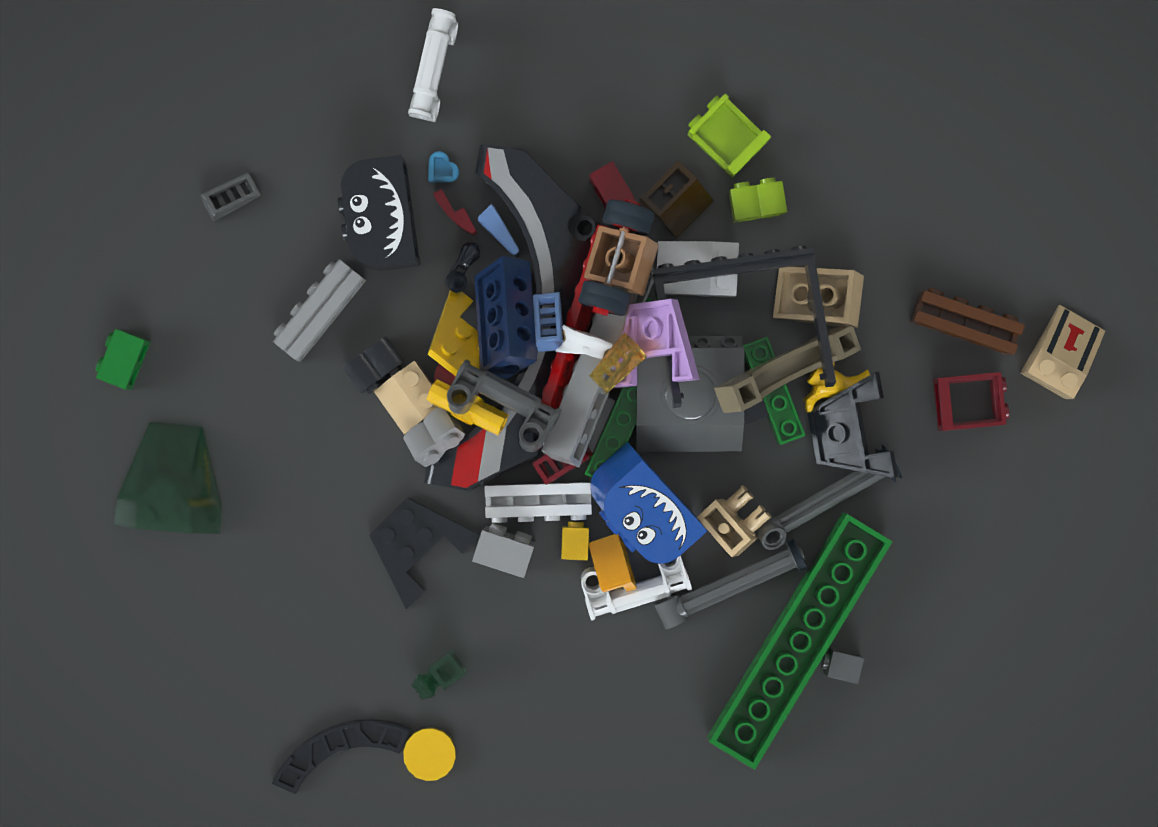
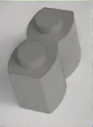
(433, 436)

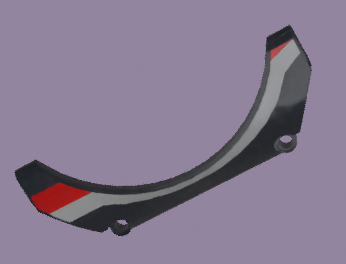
(558, 250)

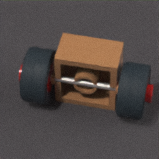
(619, 258)

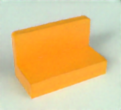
(612, 564)

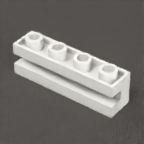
(538, 500)

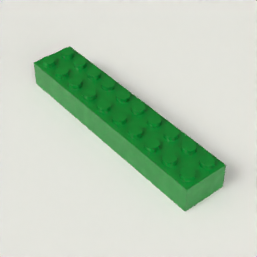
(798, 640)

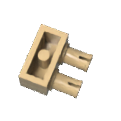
(727, 527)

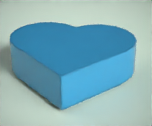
(441, 169)

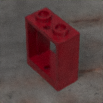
(610, 184)
(943, 401)

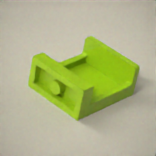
(727, 135)

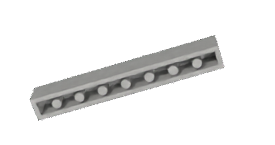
(582, 396)

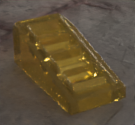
(618, 351)

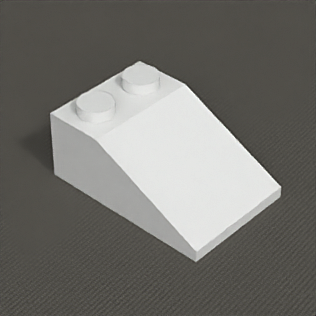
(682, 251)

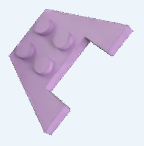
(660, 332)

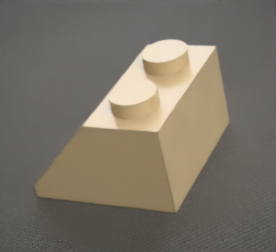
(406, 396)

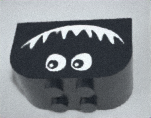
(379, 214)

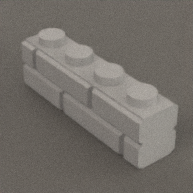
(319, 310)

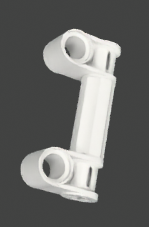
(440, 33)
(672, 579)

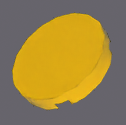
(429, 754)

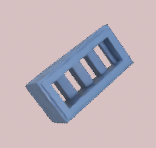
(495, 226)
(548, 338)

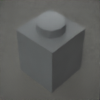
(842, 665)

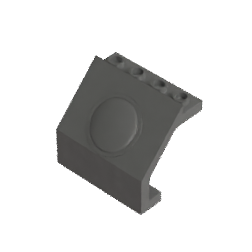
(700, 420)

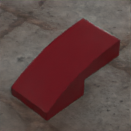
(459, 217)

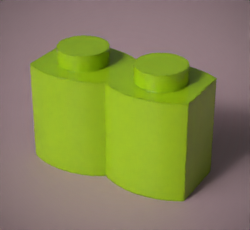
(757, 200)

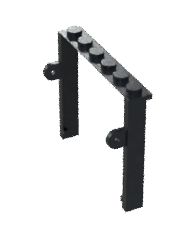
(750, 263)

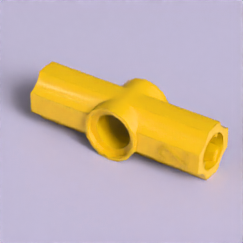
(479, 413)

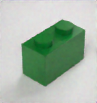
(122, 359)

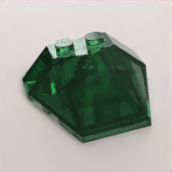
(170, 483)

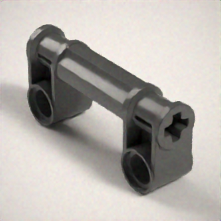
(472, 381)

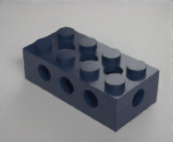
(505, 317)

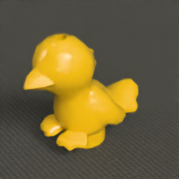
(819, 391)

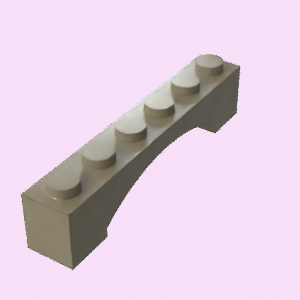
(761, 380)

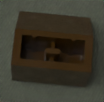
(677, 199)

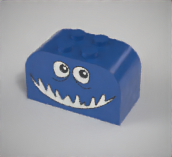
(643, 508)

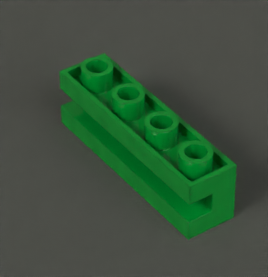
(780, 407)
(617, 429)

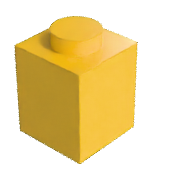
(575, 541)

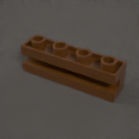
(967, 322)

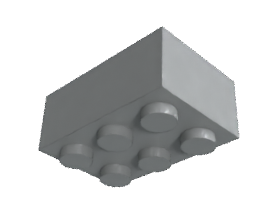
(504, 550)

